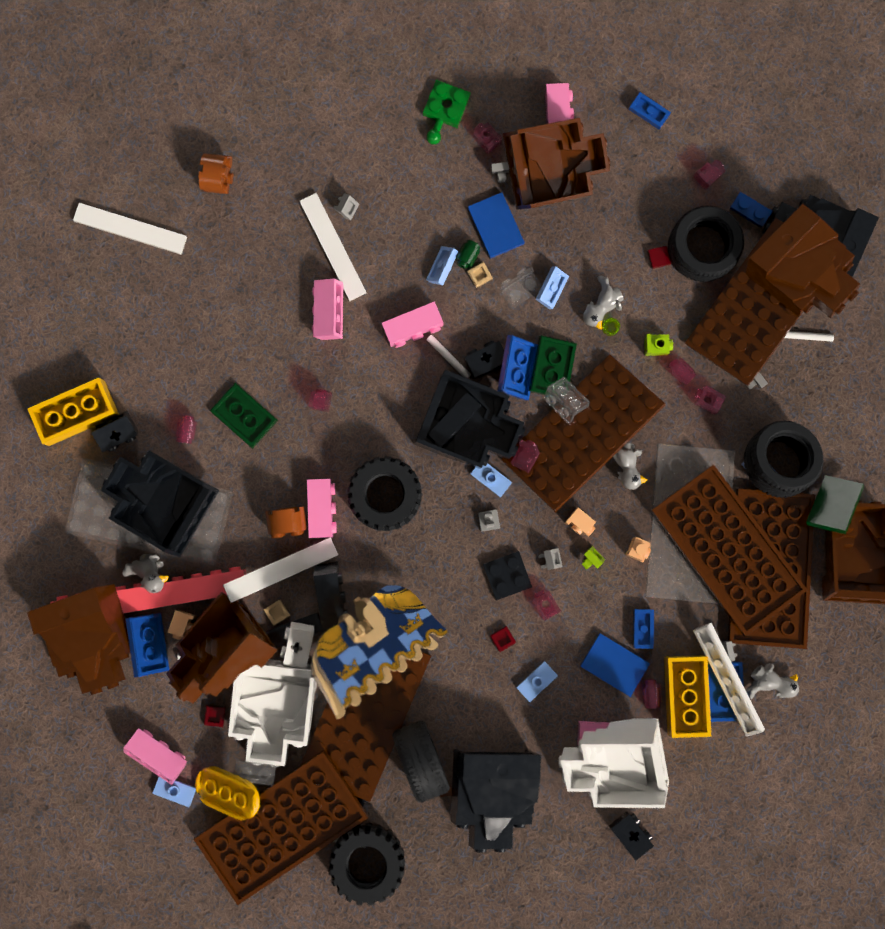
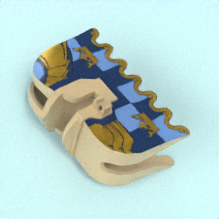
(389, 631)

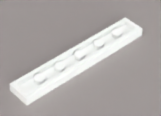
(130, 228)
(332, 246)
(280, 570)
(729, 680)

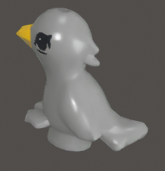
(607, 301)
(627, 459)
(147, 569)
(768, 680)

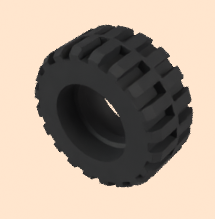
(358, 493)
(367, 891)

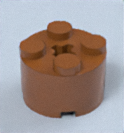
(215, 173)
(286, 521)

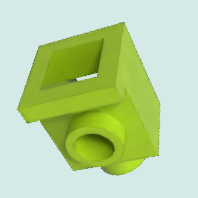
(651, 347)

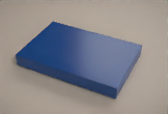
(496, 225)
(517, 367)
(147, 644)
(615, 664)
(719, 705)

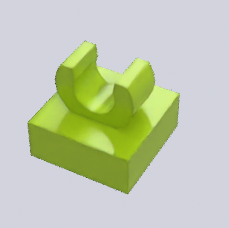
(593, 558)

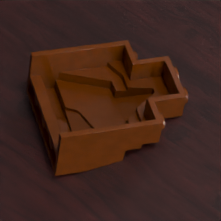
(553, 162)
(805, 265)
(857, 558)
(85, 637)
(218, 650)

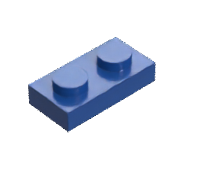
(649, 110)
(750, 209)
(643, 628)

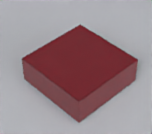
(659, 257)
(503, 639)
(214, 716)

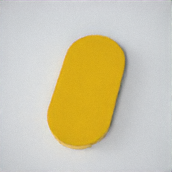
(227, 793)

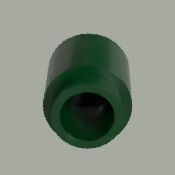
(467, 254)

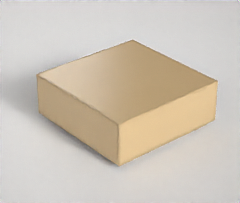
(479, 274)
(277, 612)

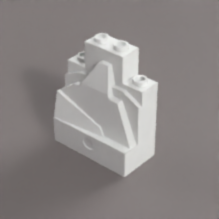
(272, 710)
(619, 765)

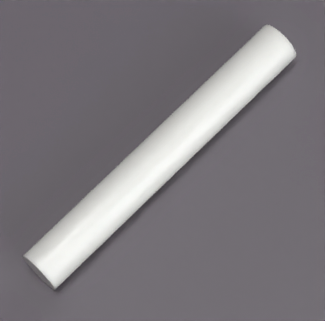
(810, 336)
(442, 350)

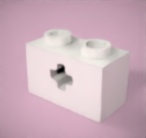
(299, 655)

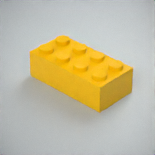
(73, 412)
(687, 696)

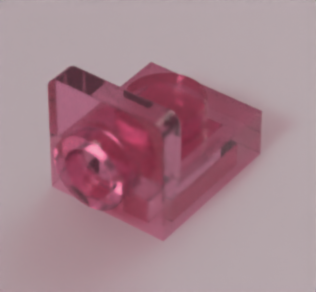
(525, 455)

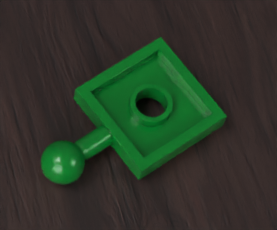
(449, 116)

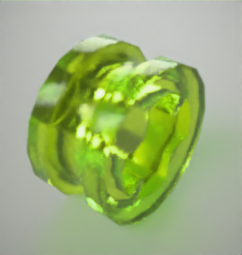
(616, 325)

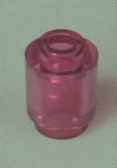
(681, 371)
(186, 429)
(651, 693)

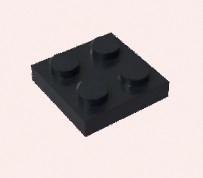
(507, 575)

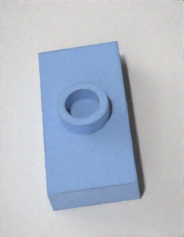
(442, 265)
(552, 287)
(492, 479)
(537, 681)
(177, 792)

